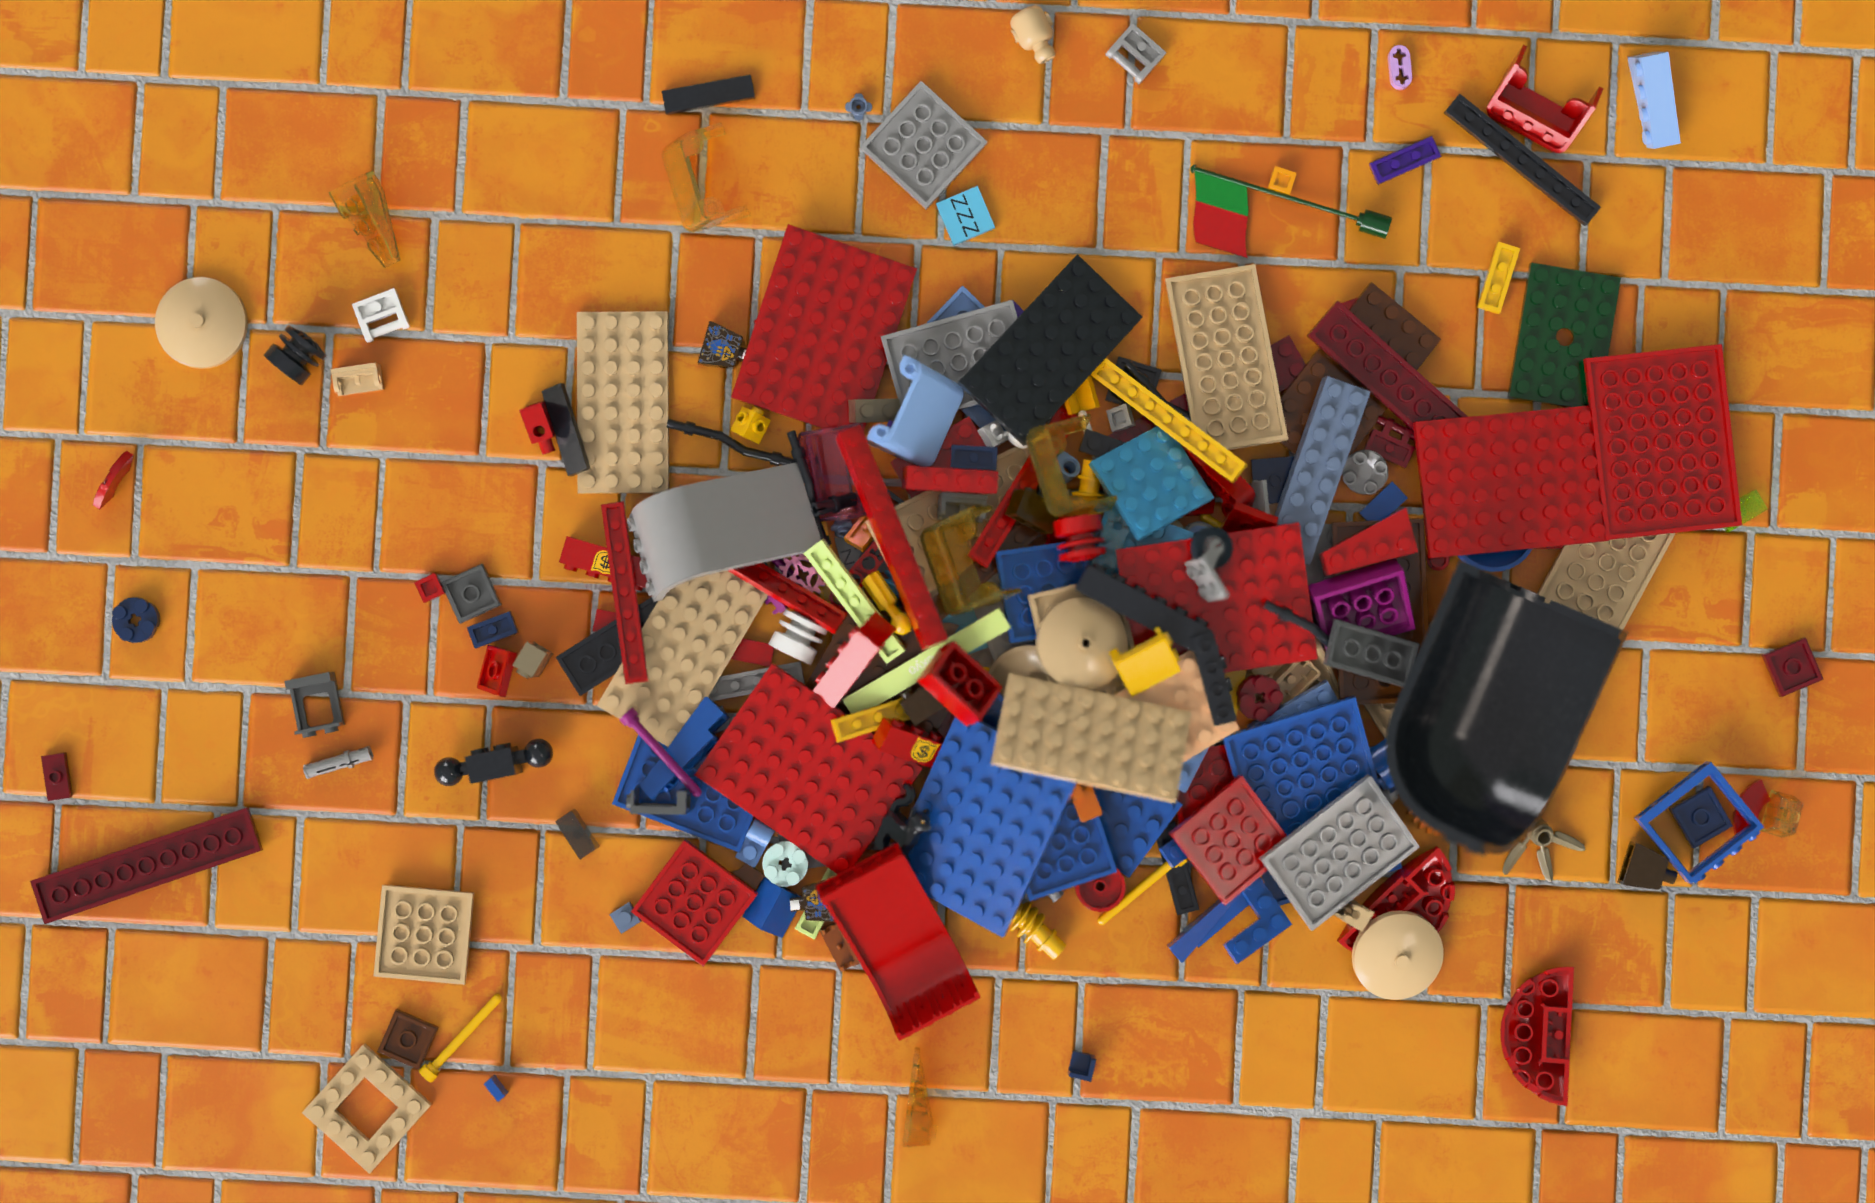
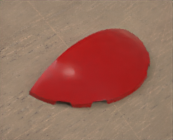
(1418, 887)
(1538, 1033)

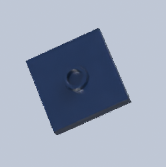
(1274, 472)
(1700, 817)

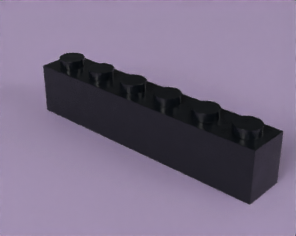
(1139, 606)

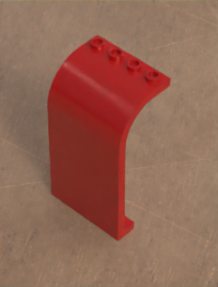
(899, 940)

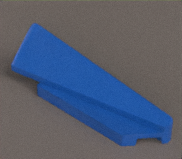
(688, 747)
(1206, 926)

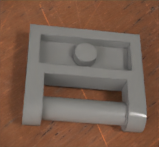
(1140, 47)

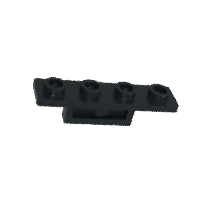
(1215, 683)

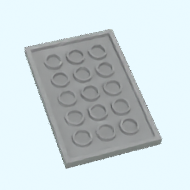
(948, 344)
(1339, 852)

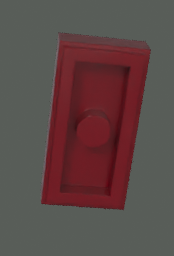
(56, 776)

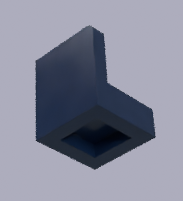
(1081, 1065)

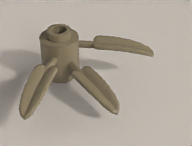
(1542, 836)

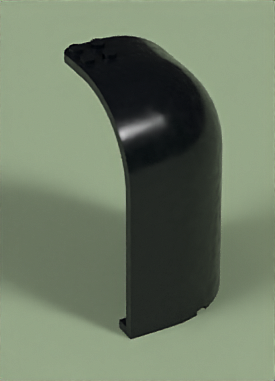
(1495, 709)

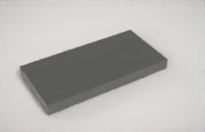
(1370, 653)

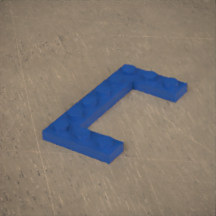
(1271, 916)

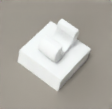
(993, 434)

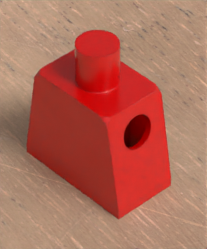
(534, 416)

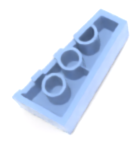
(1655, 98)

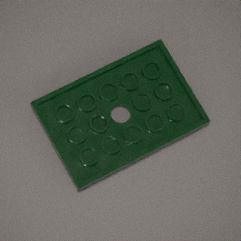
(1554, 301)

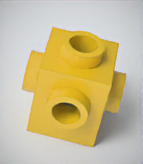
(751, 424)

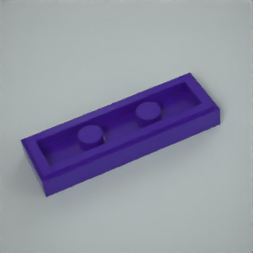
(1405, 160)

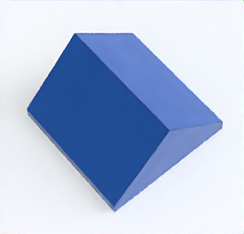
(771, 908)

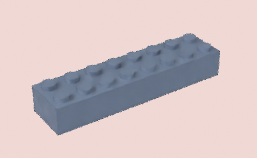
(1321, 459)

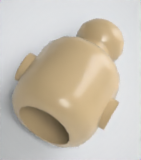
(1033, 31)

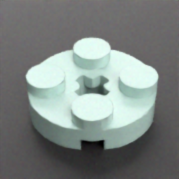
(774, 870)

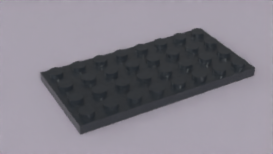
(1050, 349)

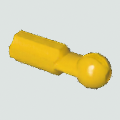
(886, 601)

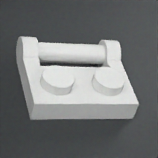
(377, 308)

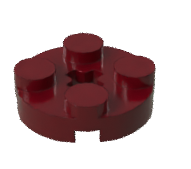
(1246, 697)

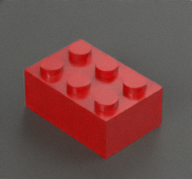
(960, 683)

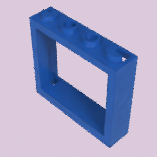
(1681, 788)

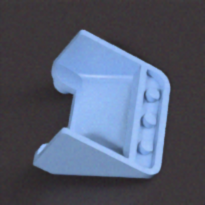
(922, 417)

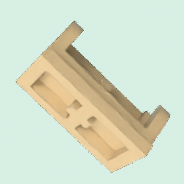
(357, 379)
(1355, 915)

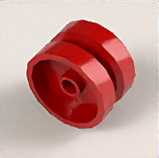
(1104, 899)

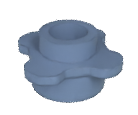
(858, 100)
(841, 527)

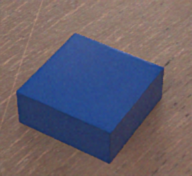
(496, 1088)

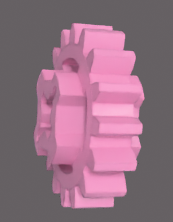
(795, 561)

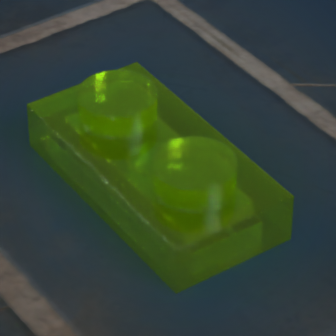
(1751, 506)

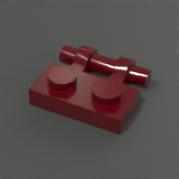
(1388, 447)

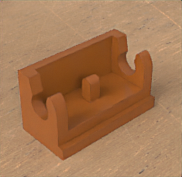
(839, 947)

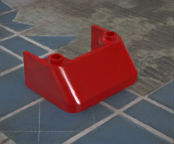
(1534, 114)

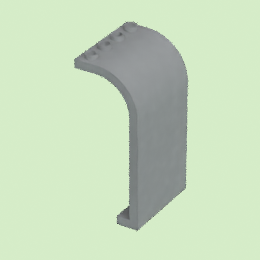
(721, 526)

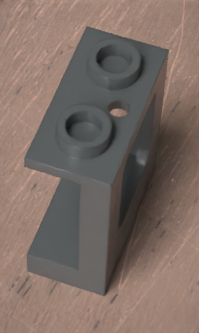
(312, 685)
(681, 808)

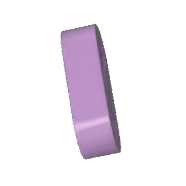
(1394, 68)

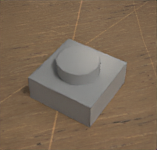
(1120, 417)

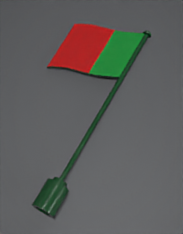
(1223, 212)

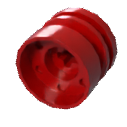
(1080, 537)

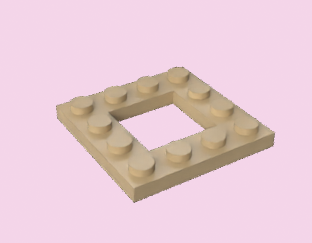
(367, 1065)

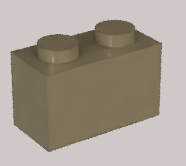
(873, 410)
(532, 660)

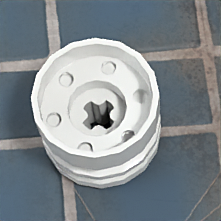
(797, 637)

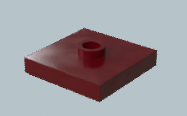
(1792, 667)

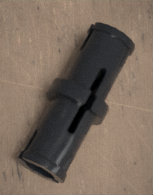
(834, 504)

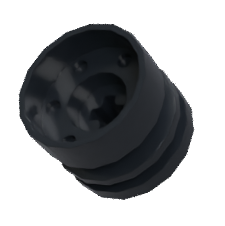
(295, 355)

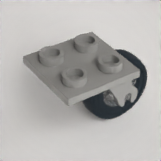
(1210, 550)

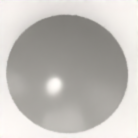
(1365, 472)

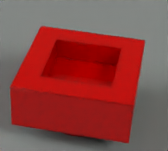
(429, 587)

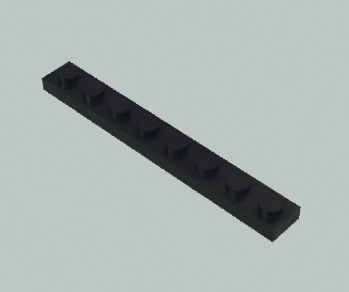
(1522, 160)

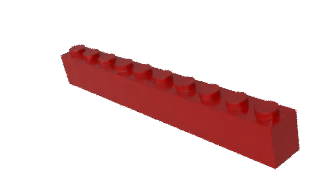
(891, 537)

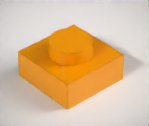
(1282, 180)

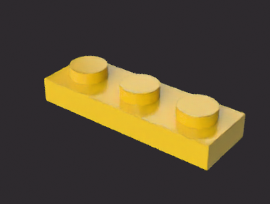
(1498, 277)

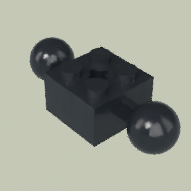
(494, 764)

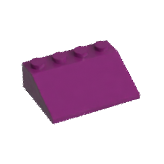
(1365, 597)

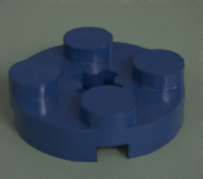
(124, 613)

